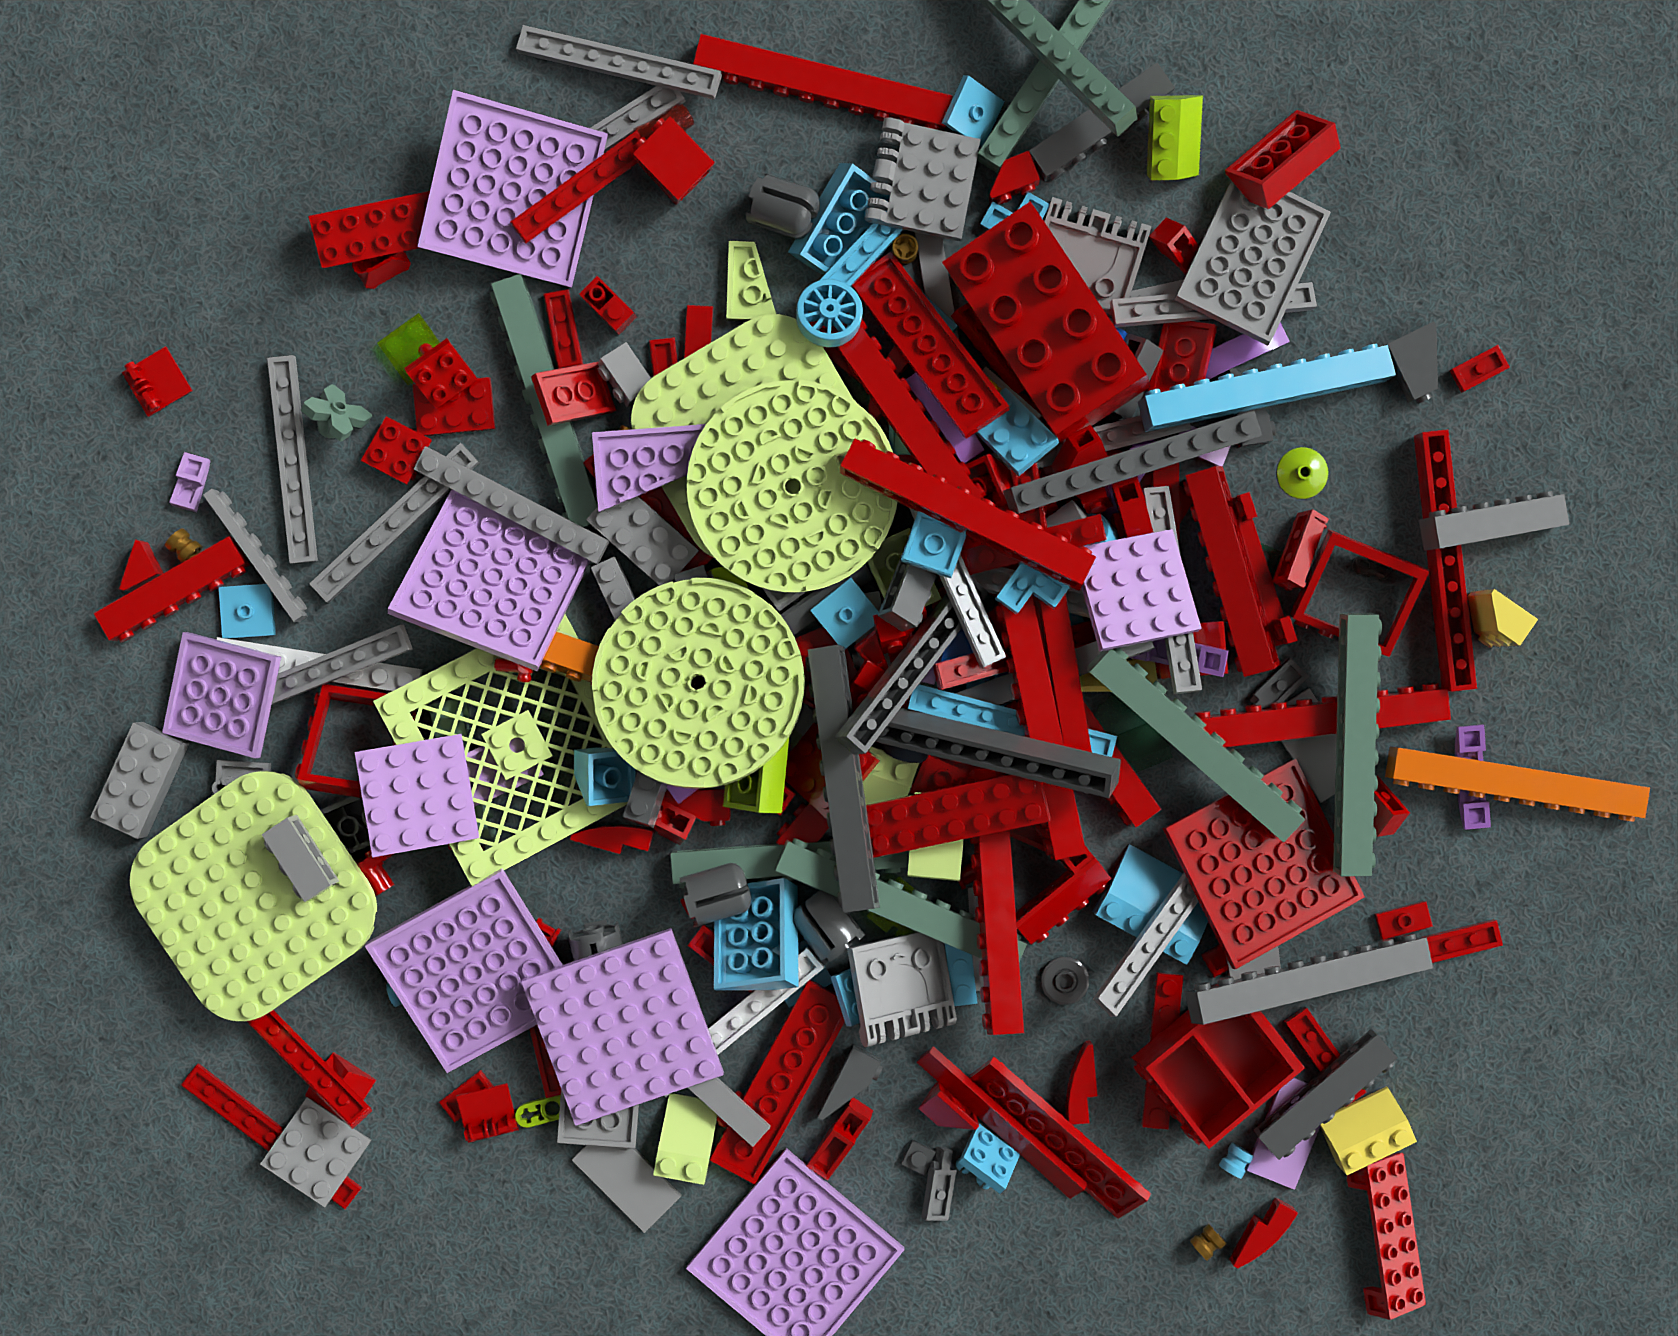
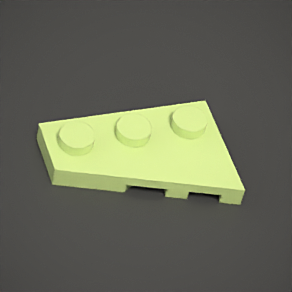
(747, 286)

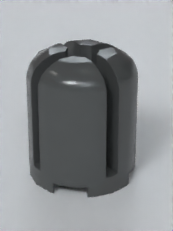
(783, 206)
(716, 893)
(826, 926)
(593, 938)

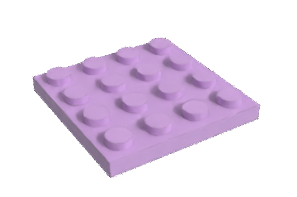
(1138, 591)
(221, 694)
(416, 795)

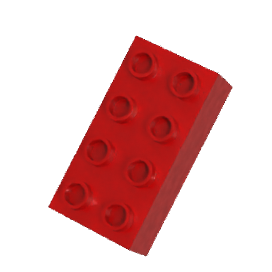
(1047, 323)

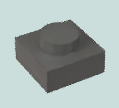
(918, 1157)

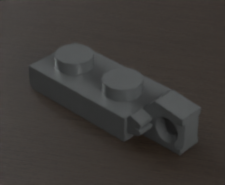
(1279, 685)
(939, 1186)

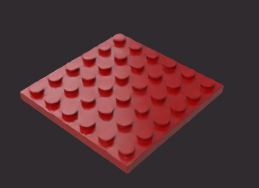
(1254, 883)

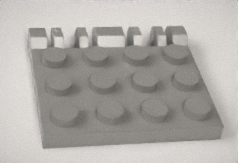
(927, 180)
(1101, 258)
(899, 984)

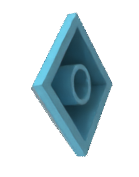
(603, 776)

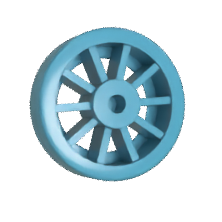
(829, 312)

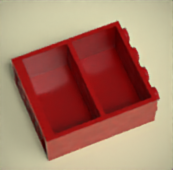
(1216, 1071)

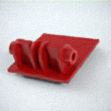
(156, 381)
(396, 450)
(487, 1112)

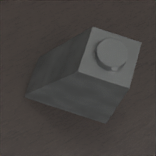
(1416, 362)

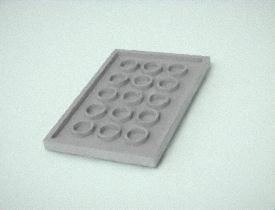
(1252, 262)

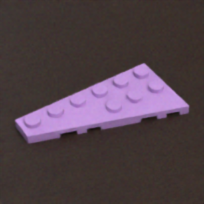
(640, 460)

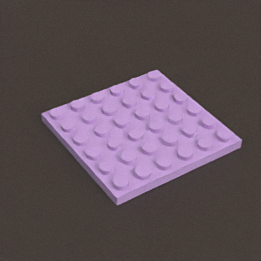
(495, 168)
(489, 583)
(465, 967)
(622, 1026)
(795, 1254)

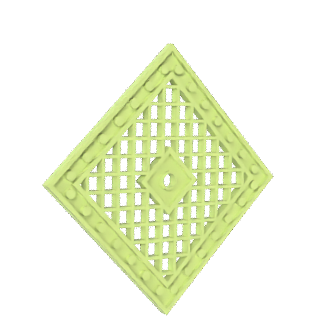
(475, 862)

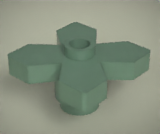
(334, 415)

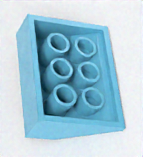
(838, 220)
(1136, 894)
(761, 944)

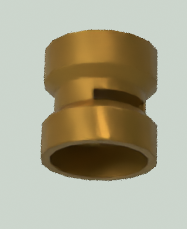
(905, 244)
(183, 545)
(1203, 1246)

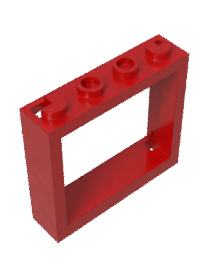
(1329, 630)
(315, 726)

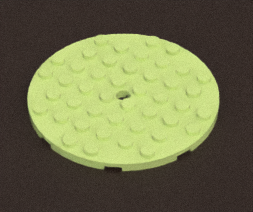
(741, 494)
(707, 732)

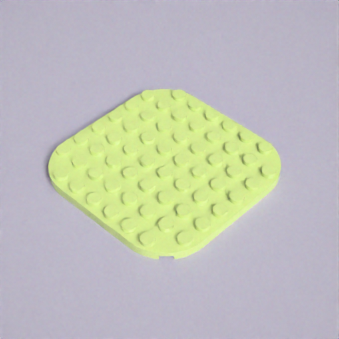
(700, 384)
(231, 910)

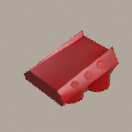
(381, 268)

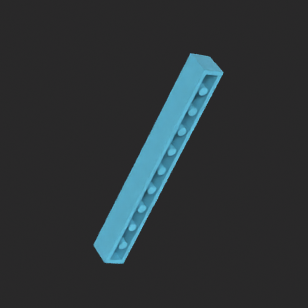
(1265, 388)

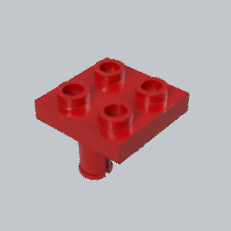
(440, 372)
(375, 872)

